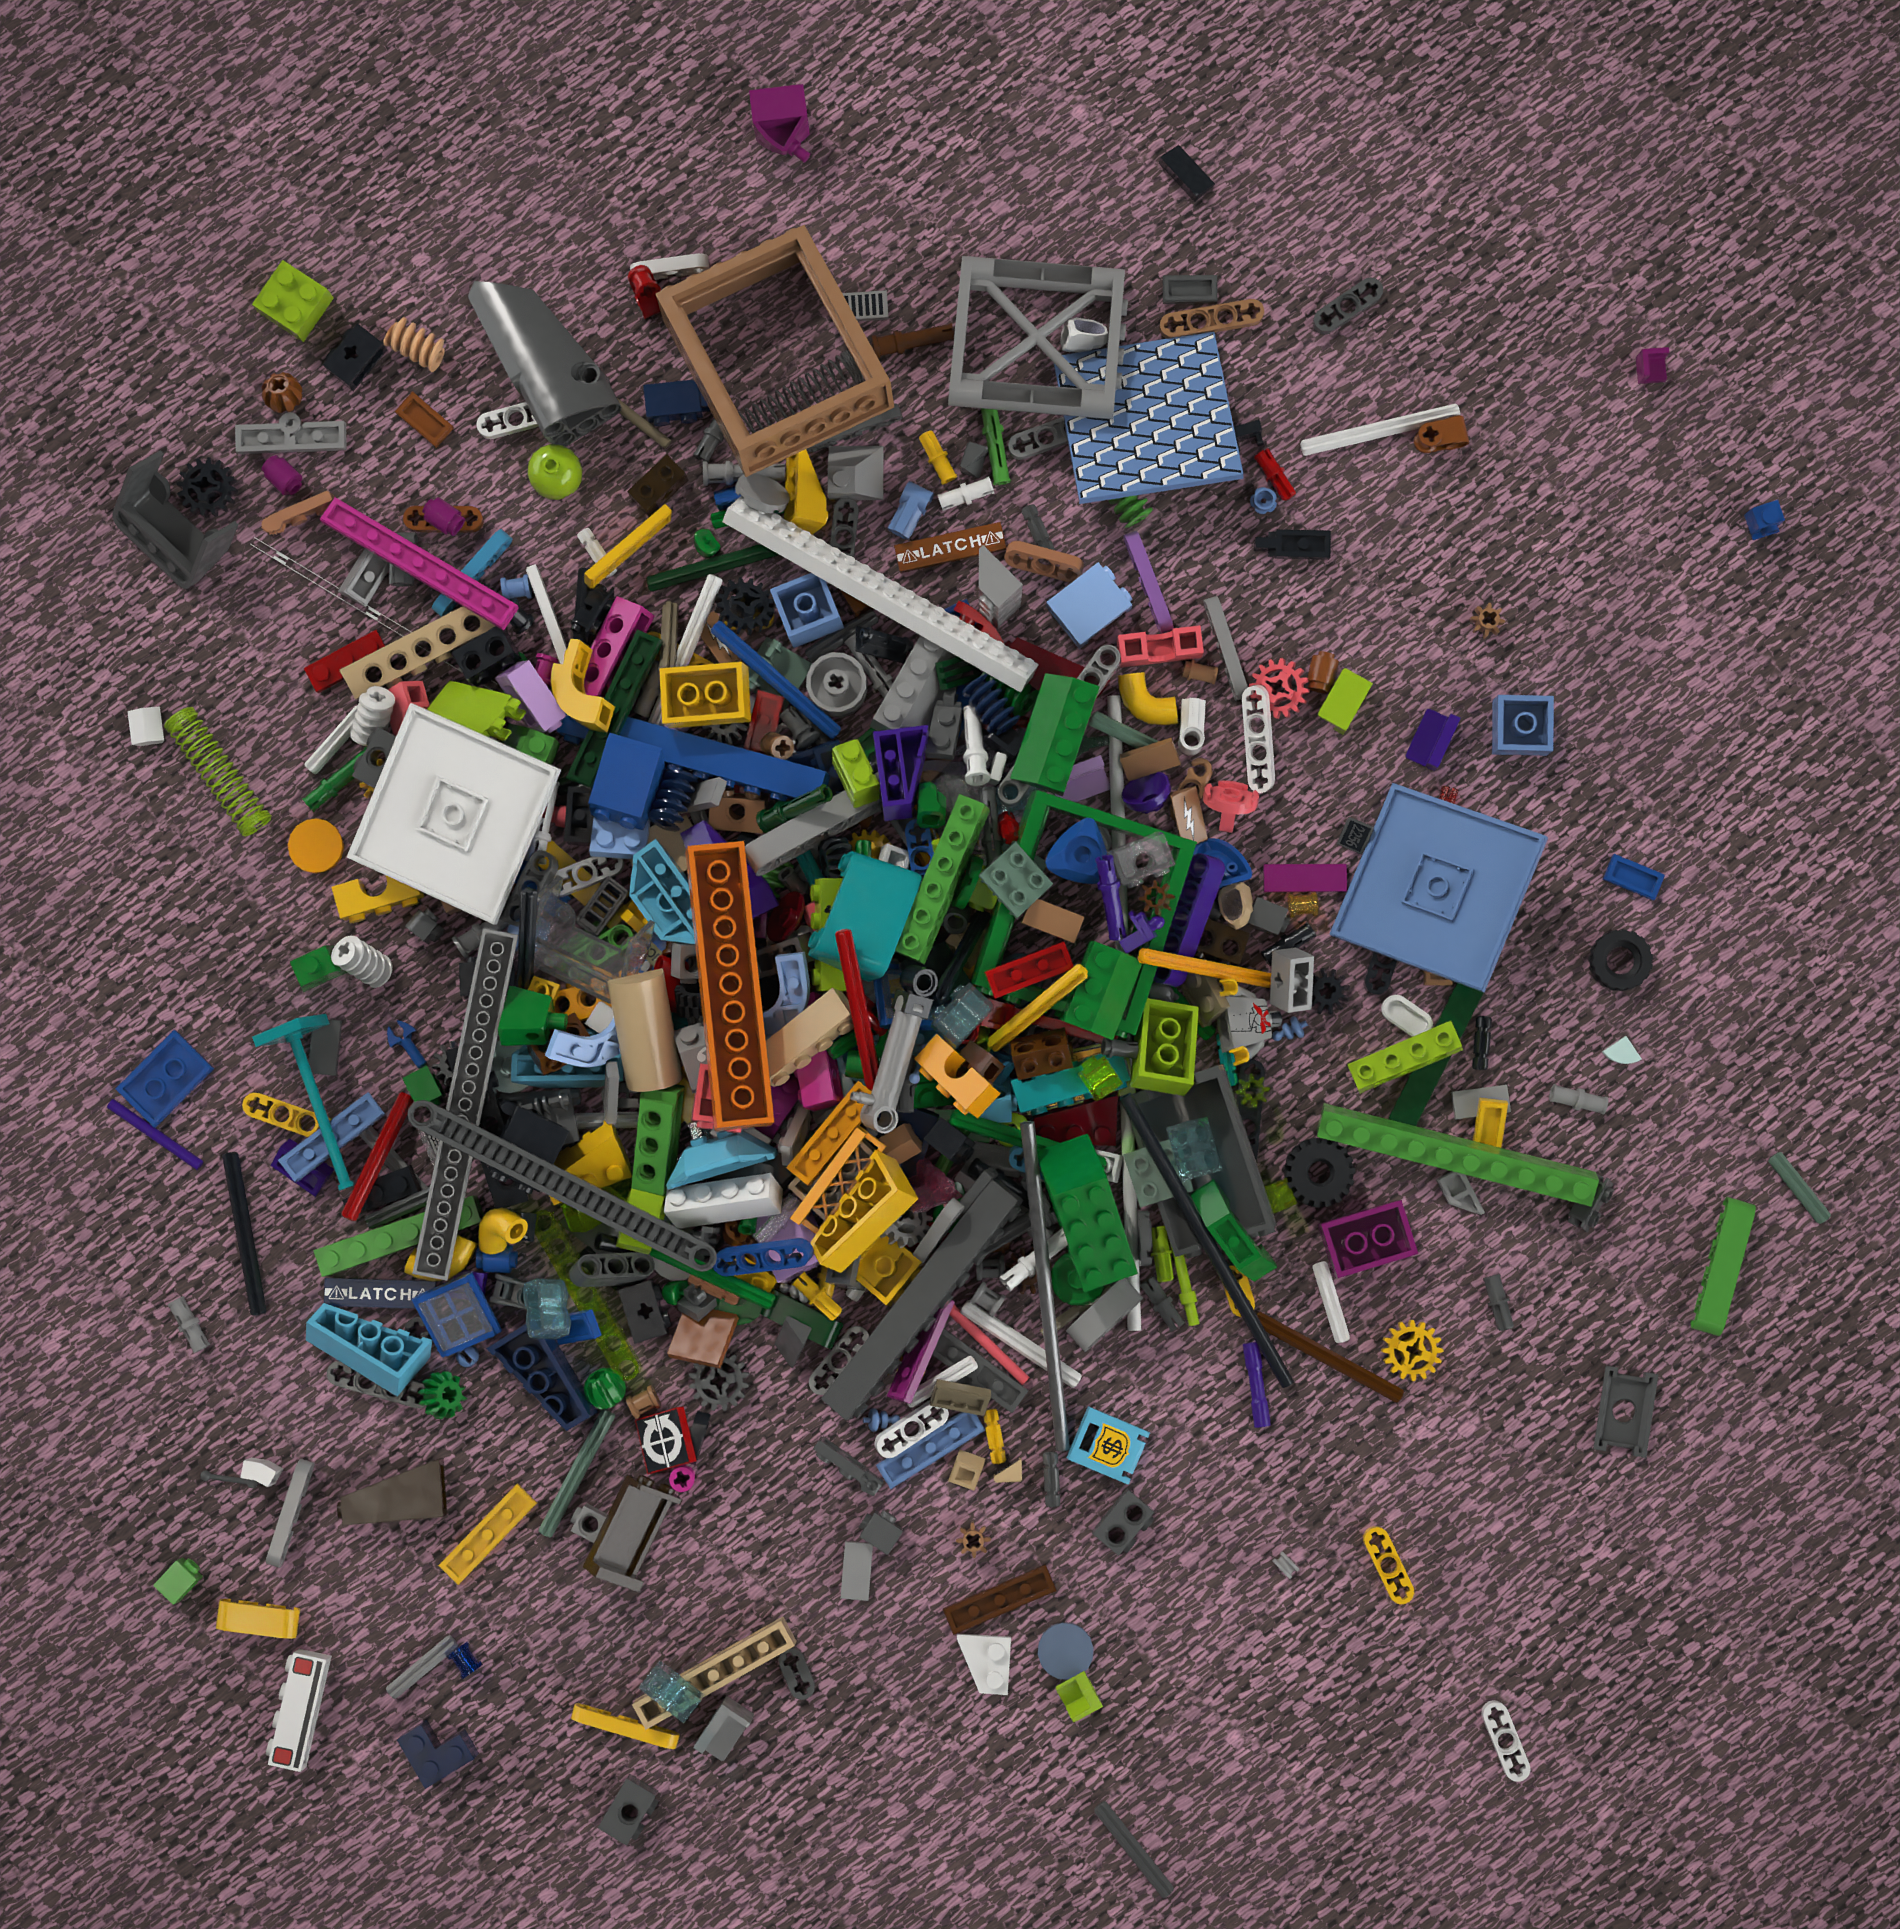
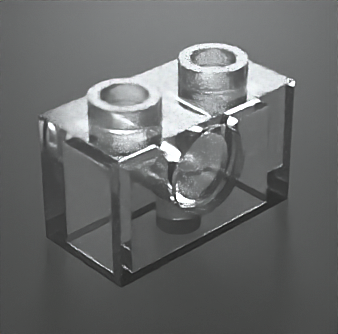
(1159, 857)

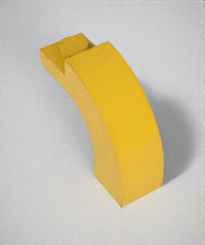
(569, 690)

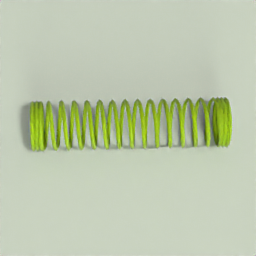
(247, 827)

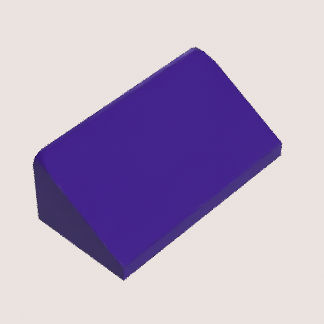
(312, 1181)

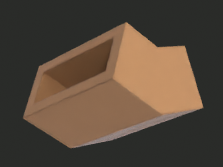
(901, 1143)

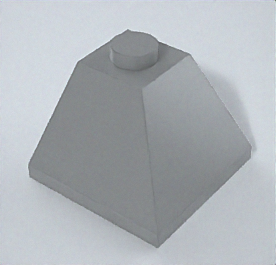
(855, 472)

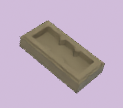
(960, 1397)

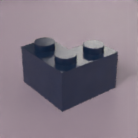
(435, 1759)

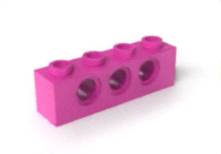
(613, 642)

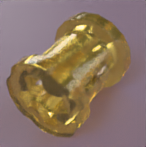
(1302, 904)

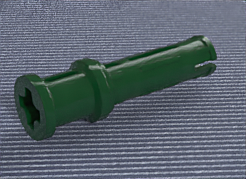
(785, 811)

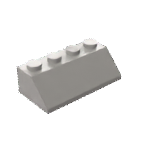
(998, 589)
(915, 689)

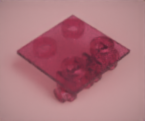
(931, 1187)

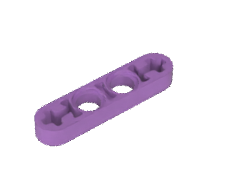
(1148, 582)

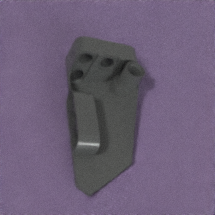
(544, 362)

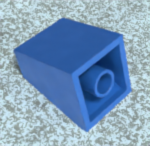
(627, 782)

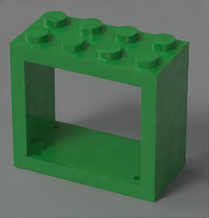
(1086, 1212)

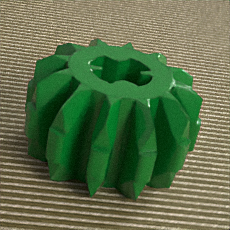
(432, 1395)

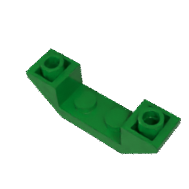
(1230, 1234)

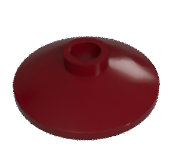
(786, 917)

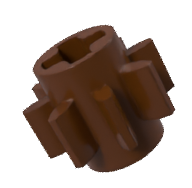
(1151, 892)

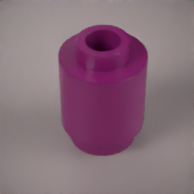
(282, 475)
(443, 516)

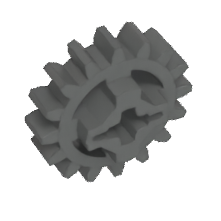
(731, 1377)

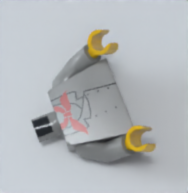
(1245, 1022)

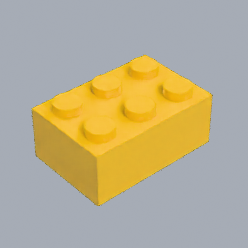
(705, 695)

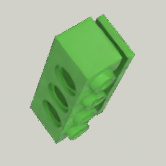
(665, 1131)

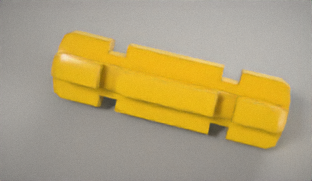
(994, 1436)

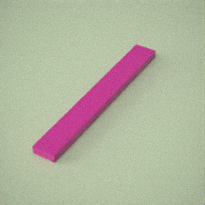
(419, 563)

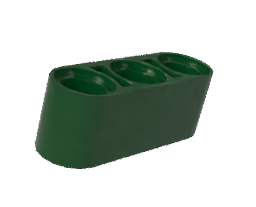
(823, 1330)

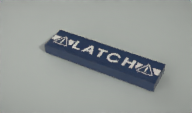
(374, 1292)

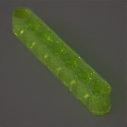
(597, 1303)

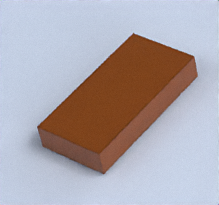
(424, 419)

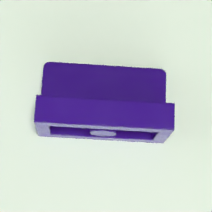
(1432, 739)

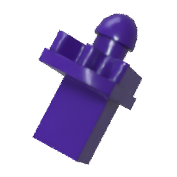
(1145, 932)

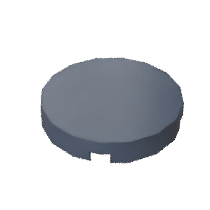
(1065, 1650)

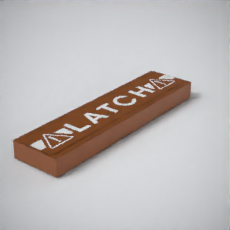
(949, 547)

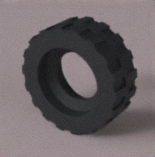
(1640, 951)

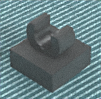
(696, 1303)

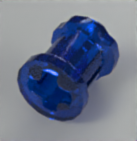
(464, 1660)

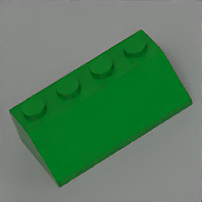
(1054, 733)

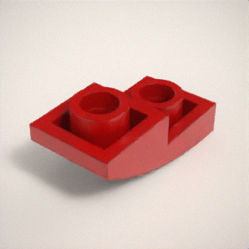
(971, 615)

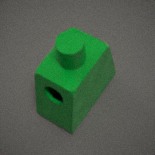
(316, 968)
(528, 1018)

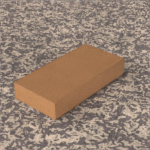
(1150, 759)
(1053, 920)

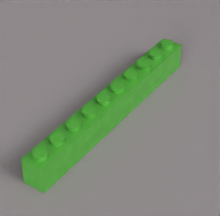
(1457, 1154)

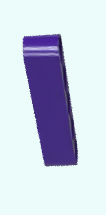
(1193, 908)

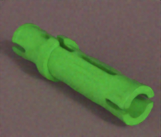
(997, 456)

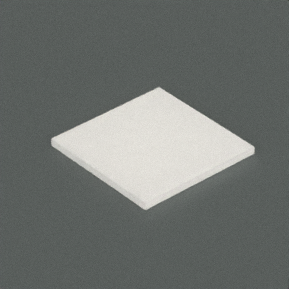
(453, 813)

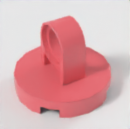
(1230, 799)

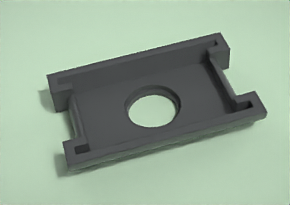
(1635, 1432)

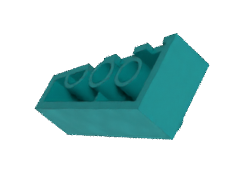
(1061, 1086)

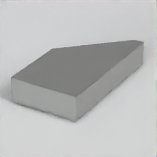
(1459, 1192)

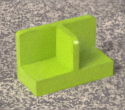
(1344, 700)

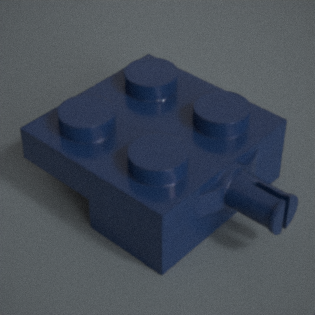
(820, 758)

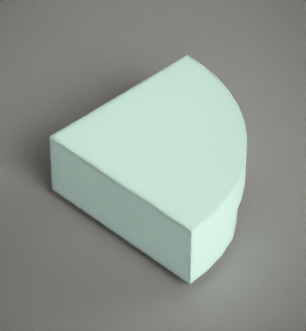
(1622, 1052)

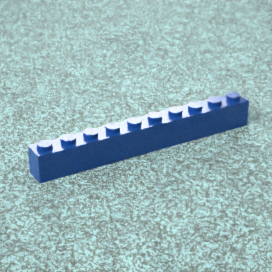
(715, 759)

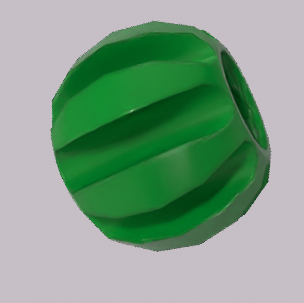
(604, 1388)

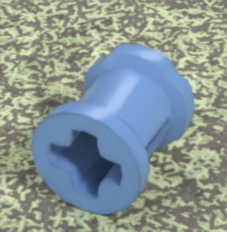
(516, 587)

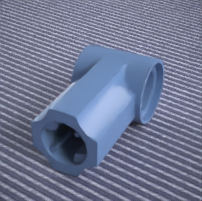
(911, 507)

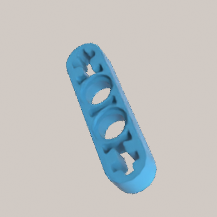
(475, 568)

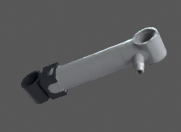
(909, 1011)

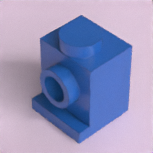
(1764, 519)

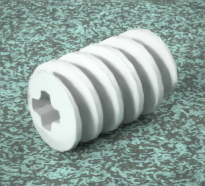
(372, 712)
(362, 961)

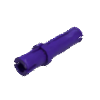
(1109, 885)

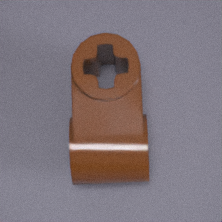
(1446, 435)

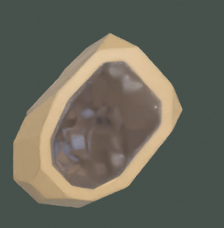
(1236, 904)

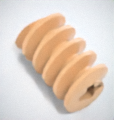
(415, 344)

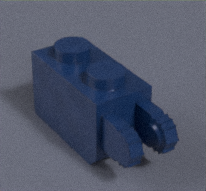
(674, 402)

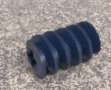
(989, 705)
(670, 799)

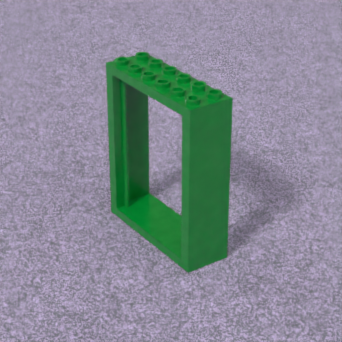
(1001, 921)

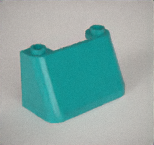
(874, 906)

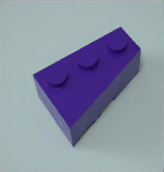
(899, 767)

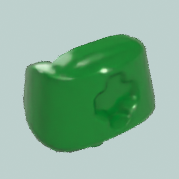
(706, 543)
(673, 1291)

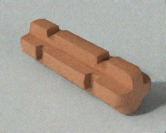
(713, 1290)

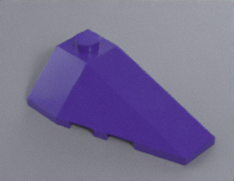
(761, 894)

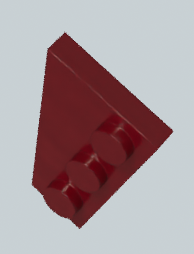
(1090, 1117)

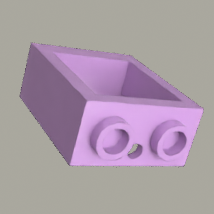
(535, 697)

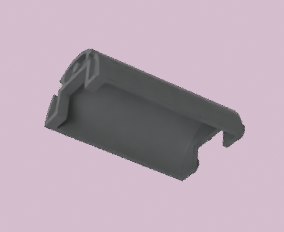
(1240, 1178)

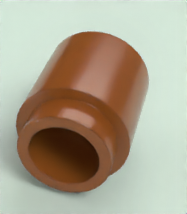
(1322, 672)

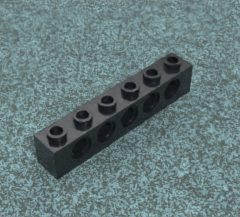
(502, 1194)

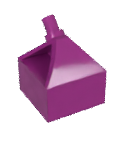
(781, 119)

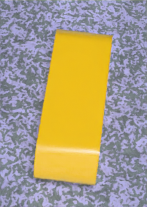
(257, 1620)

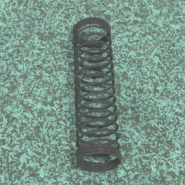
(848, 361)

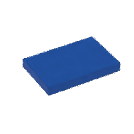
(164, 1078)

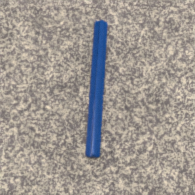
(775, 680)

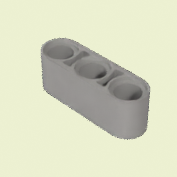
(1104, 1314)

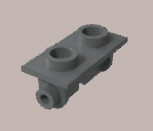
(1590, 1215)

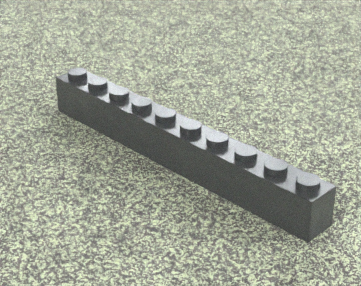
(922, 1299)

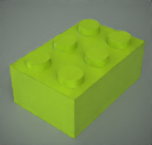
(1165, 1048)

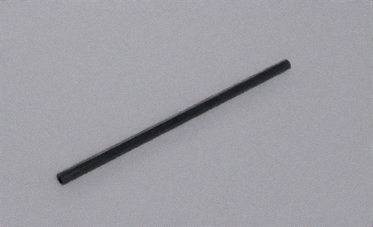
(1206, 1240)

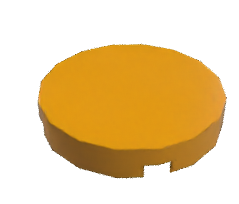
(315, 846)

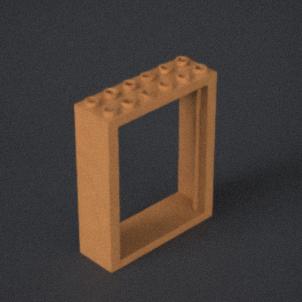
(812, 424)

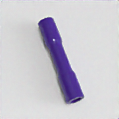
(1259, 1402)

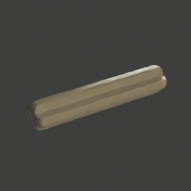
(669, 635)

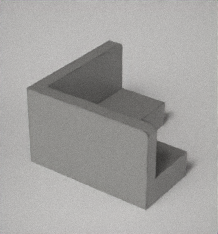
(724, 1729)

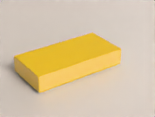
(1490, 1121)

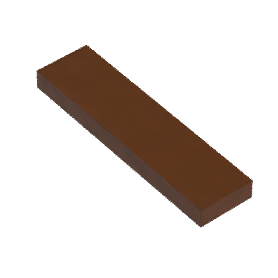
(999, 1599)

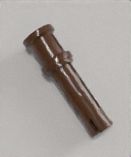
(899, 342)

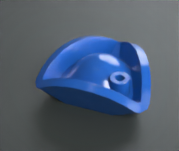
(1076, 852)
(1235, 864)

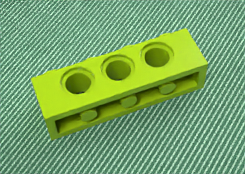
(1405, 1057)

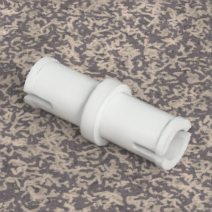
(966, 493)

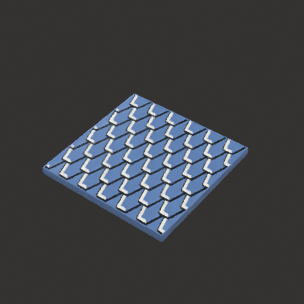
(1166, 425)

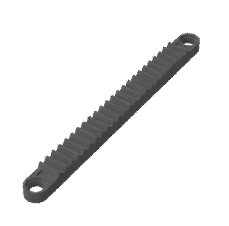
(562, 1185)

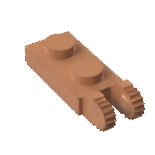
(297, 513)

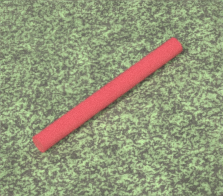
(989, 1345)

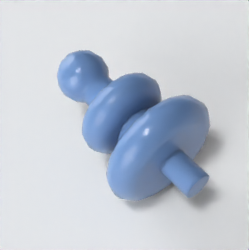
(1288, 1031)
(882, 1419)

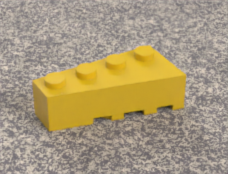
(864, 1213)

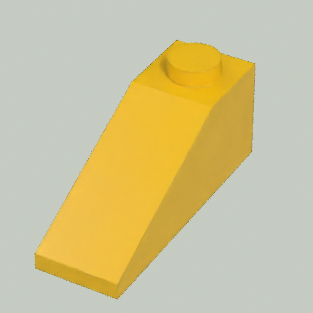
(806, 495)

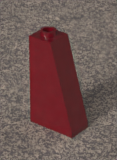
(1050, 664)

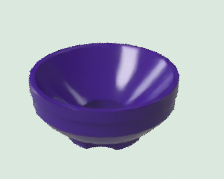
(1147, 793)

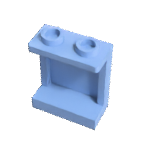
(1089, 604)

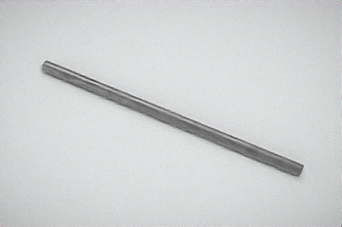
(1045, 1285)

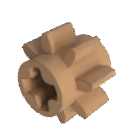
(1489, 627)
(973, 1531)

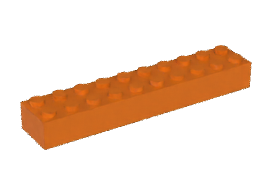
(729, 986)

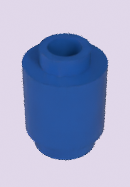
(497, 1263)

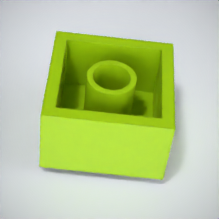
(292, 301)

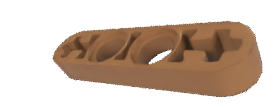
(1210, 314)

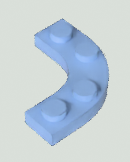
(793, 992)
(584, 1050)

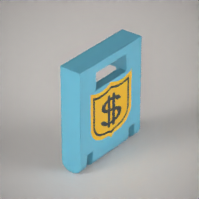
(1113, 1447)

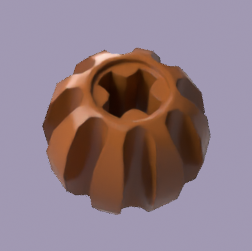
(281, 392)

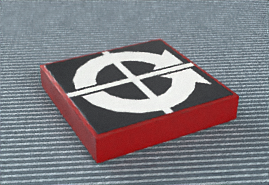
(665, 1440)

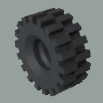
(1340, 1168)

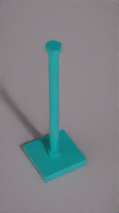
(292, 1033)

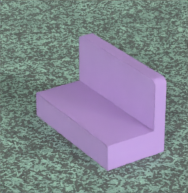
(1086, 780)

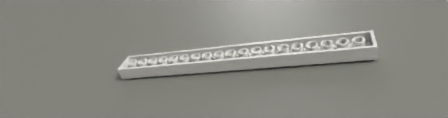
(882, 594)

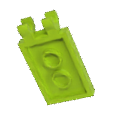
(477, 708)

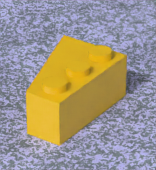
(596, 1158)

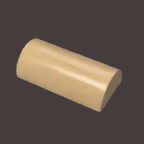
(645, 1031)

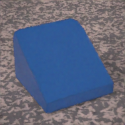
(725, 498)

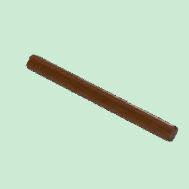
(1331, 1358)

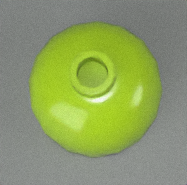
(554, 471)

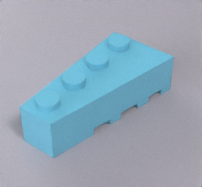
(369, 1348)

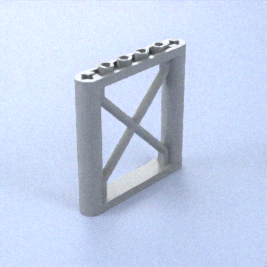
(1093, 282)

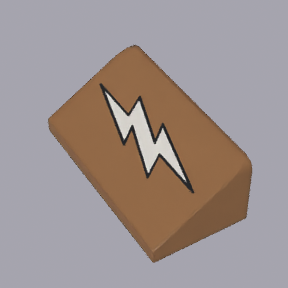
(717, 648)
(1188, 814)

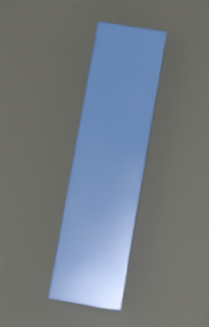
(345, 1126)
(930, 1448)

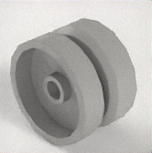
(832, 669)

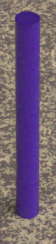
(155, 1134)

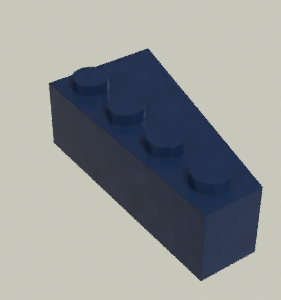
(545, 1374)

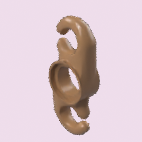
(1200, 781)

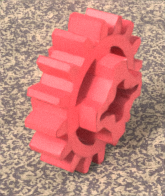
(1285, 677)

